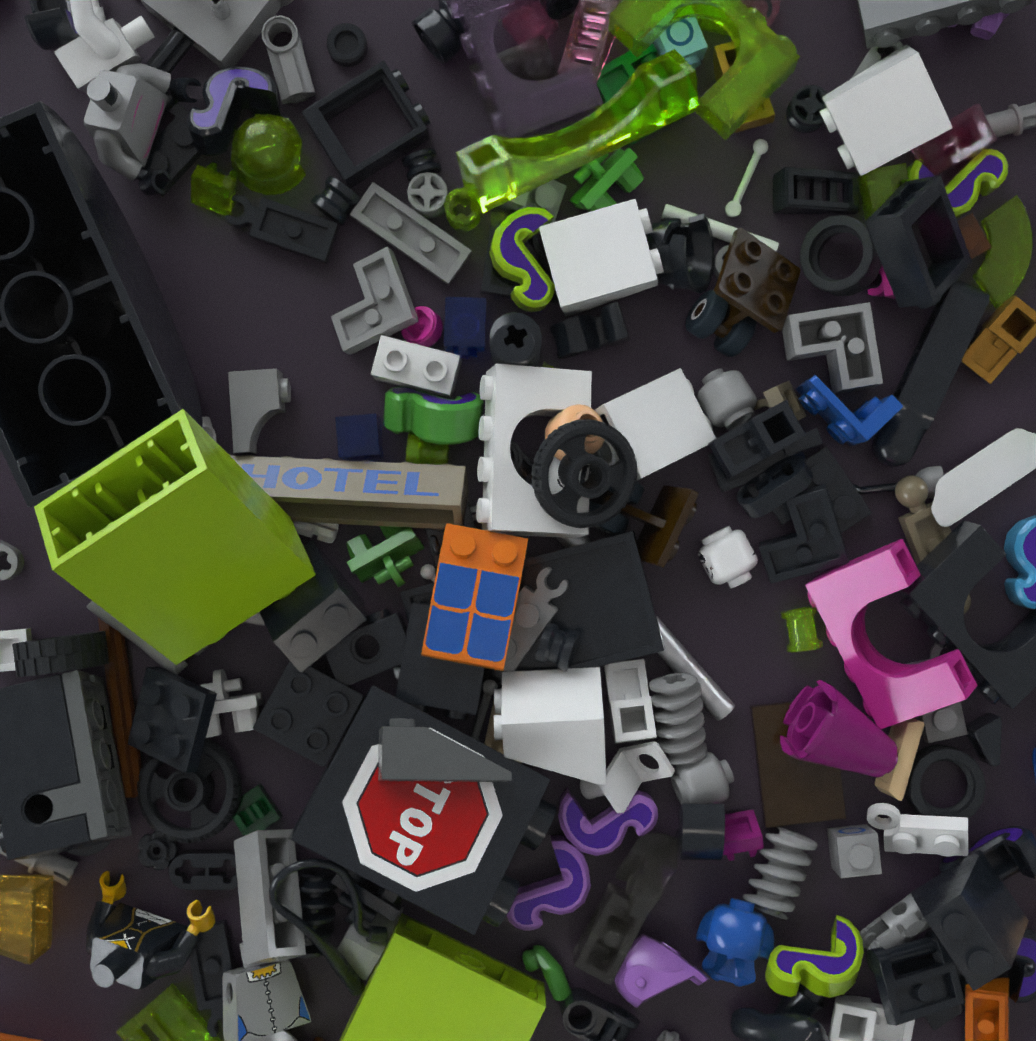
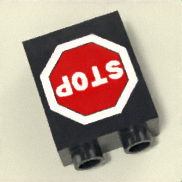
(424, 839)

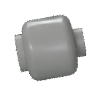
(727, 398)
(703, 781)

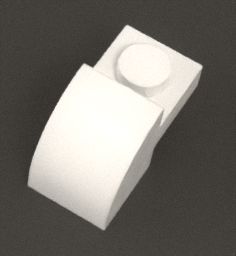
(629, 701)
(861, 1020)

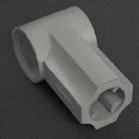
(288, 62)

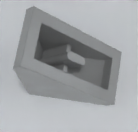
(364, 954)

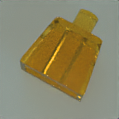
(25, 916)

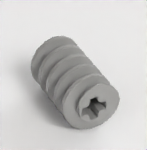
(679, 717)
(781, 872)

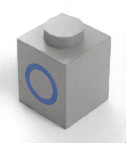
(854, 851)

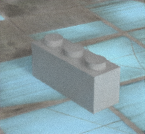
(265, 932)

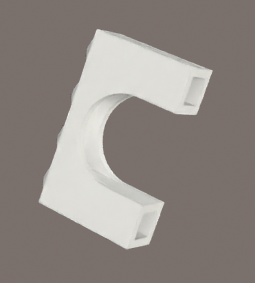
(510, 396)

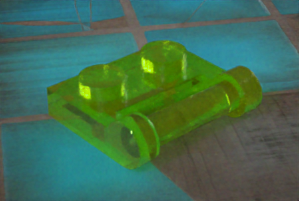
(169, 1018)

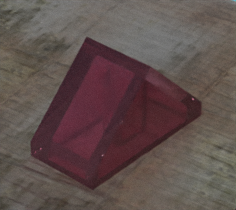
(964, 141)

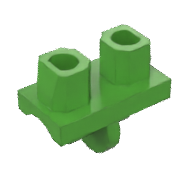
(617, 168)
(387, 558)

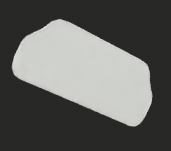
(984, 476)

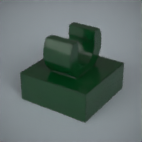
(256, 811)

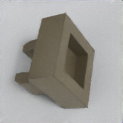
(779, 394)

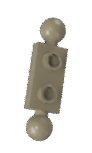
(919, 524)

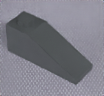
(425, 755)

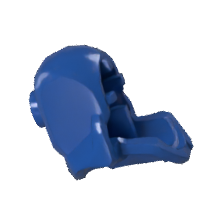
(734, 940)

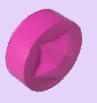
(427, 330)

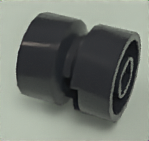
(439, 32)

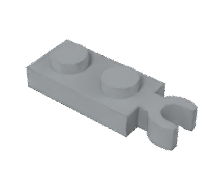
(531, 617)

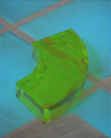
(1009, 258)

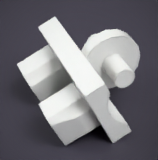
(243, 707)

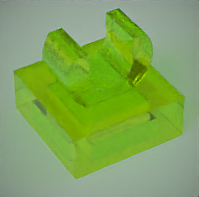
(213, 189)

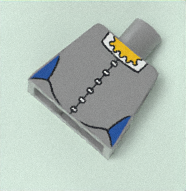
(261, 1000)

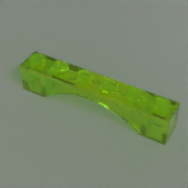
(508, 167)

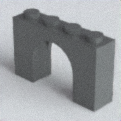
(892, 20)

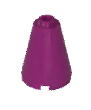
(836, 733)

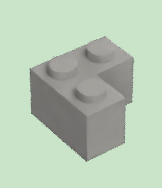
(845, 338)

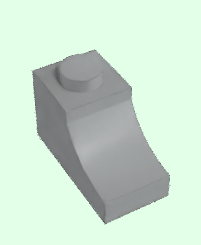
(253, 401)

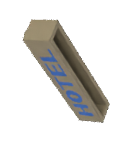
(362, 491)

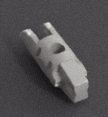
(895, 926)

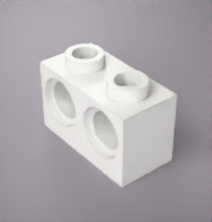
(416, 367)

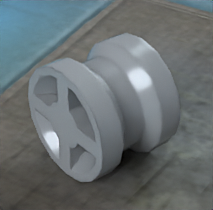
(427, 186)

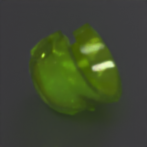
(267, 154)

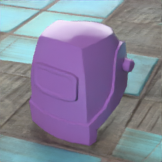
(652, 969)

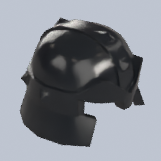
(684, 252)

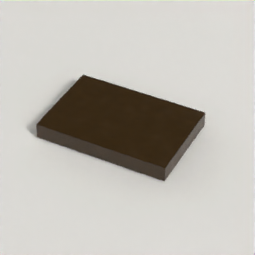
(790, 787)

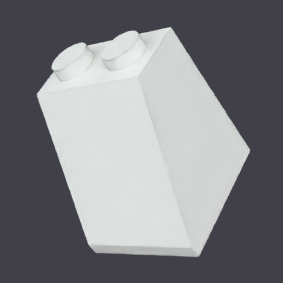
(885, 111)
(601, 256)
(659, 423)
(553, 721)

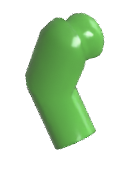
(551, 969)

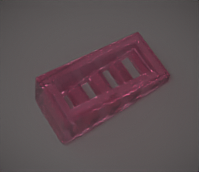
(592, 15)

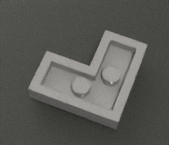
(385, 306)

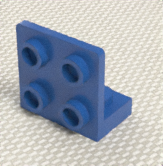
(843, 424)

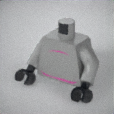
(126, 117)

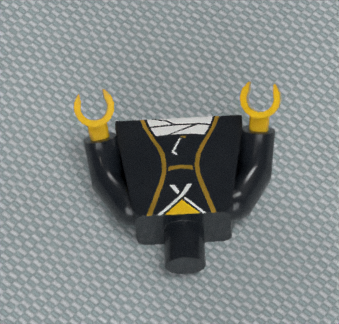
(135, 944)

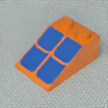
(474, 597)

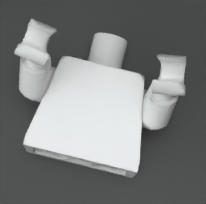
(100, 43)

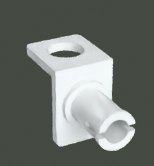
(627, 773)

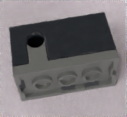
(59, 755)

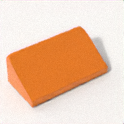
(987, 1011)

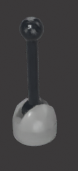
(929, 475)

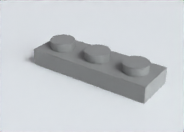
(411, 233)

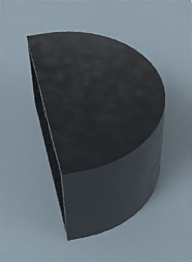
(81, 314)

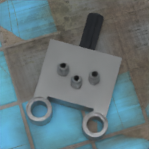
(214, 27)

